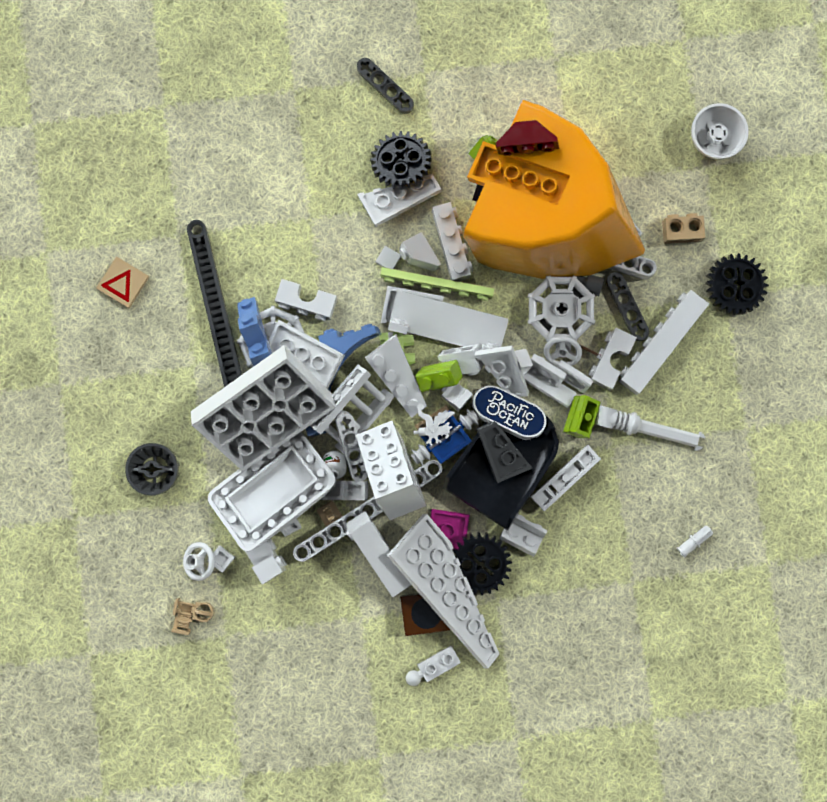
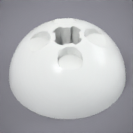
(725, 124)

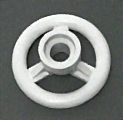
(563, 349)
(196, 561)

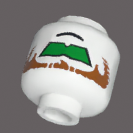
(336, 462)

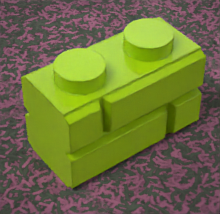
(439, 375)
(581, 416)

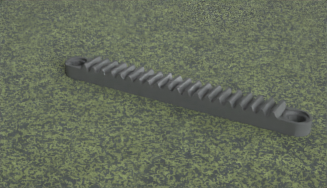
(214, 303)

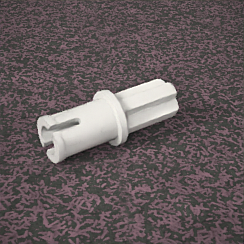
(695, 541)

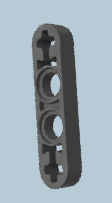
(383, 87)
(630, 305)

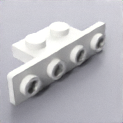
(549, 381)

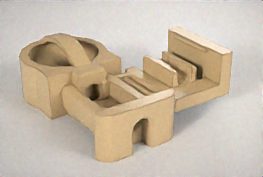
(185, 612)

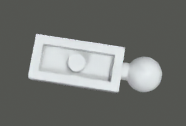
(433, 666)

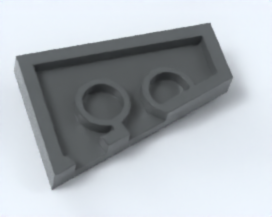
(501, 453)

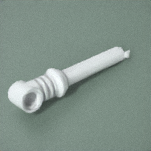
(632, 423)

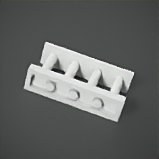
(346, 393)

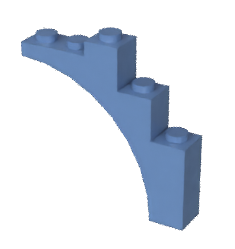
(253, 330)
(346, 345)

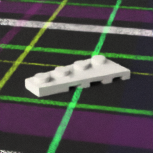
(394, 370)

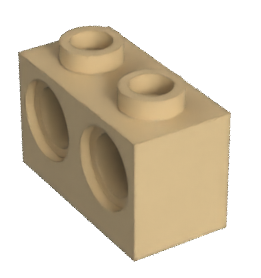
(684, 233)

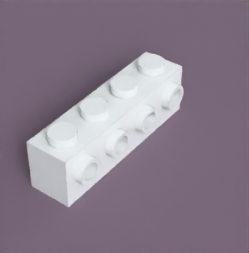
(451, 243)

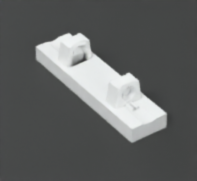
(565, 477)

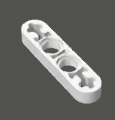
(349, 447)

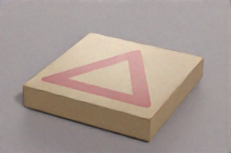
(122, 282)

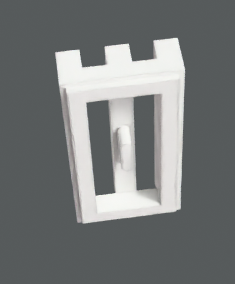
(575, 378)

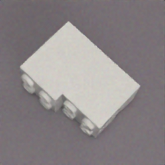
(390, 470)

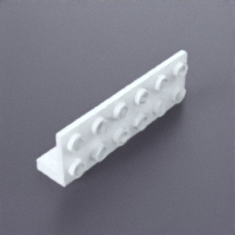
(446, 322)

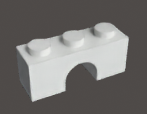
(321, 306)
(617, 342)

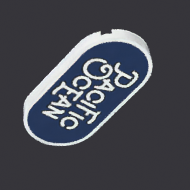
(509, 412)

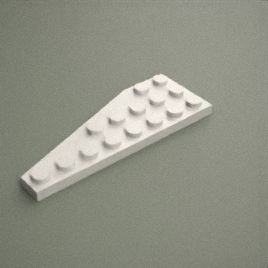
(434, 571)

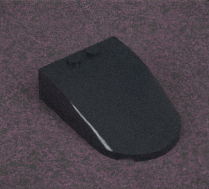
(501, 502)

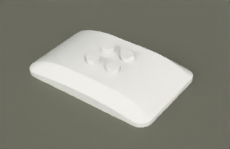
(271, 492)

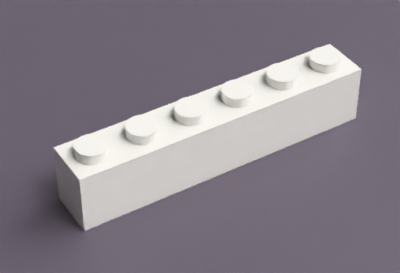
(664, 341)

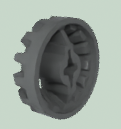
(135, 468)

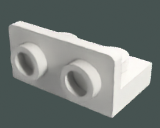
(524, 535)

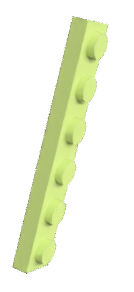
(430, 282)

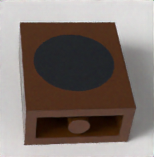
(419, 616)

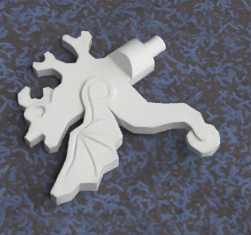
(433, 430)

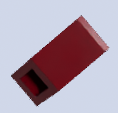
(527, 138)

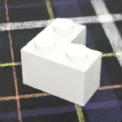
(266, 561)

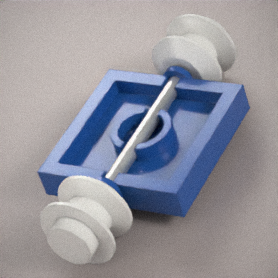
(448, 447)

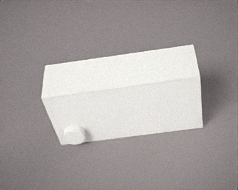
(375, 549)

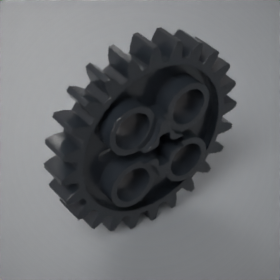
(401, 160)
(720, 282)
(492, 550)

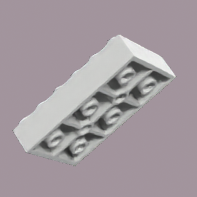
(262, 408)

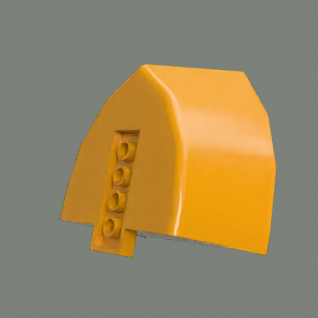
(549, 209)

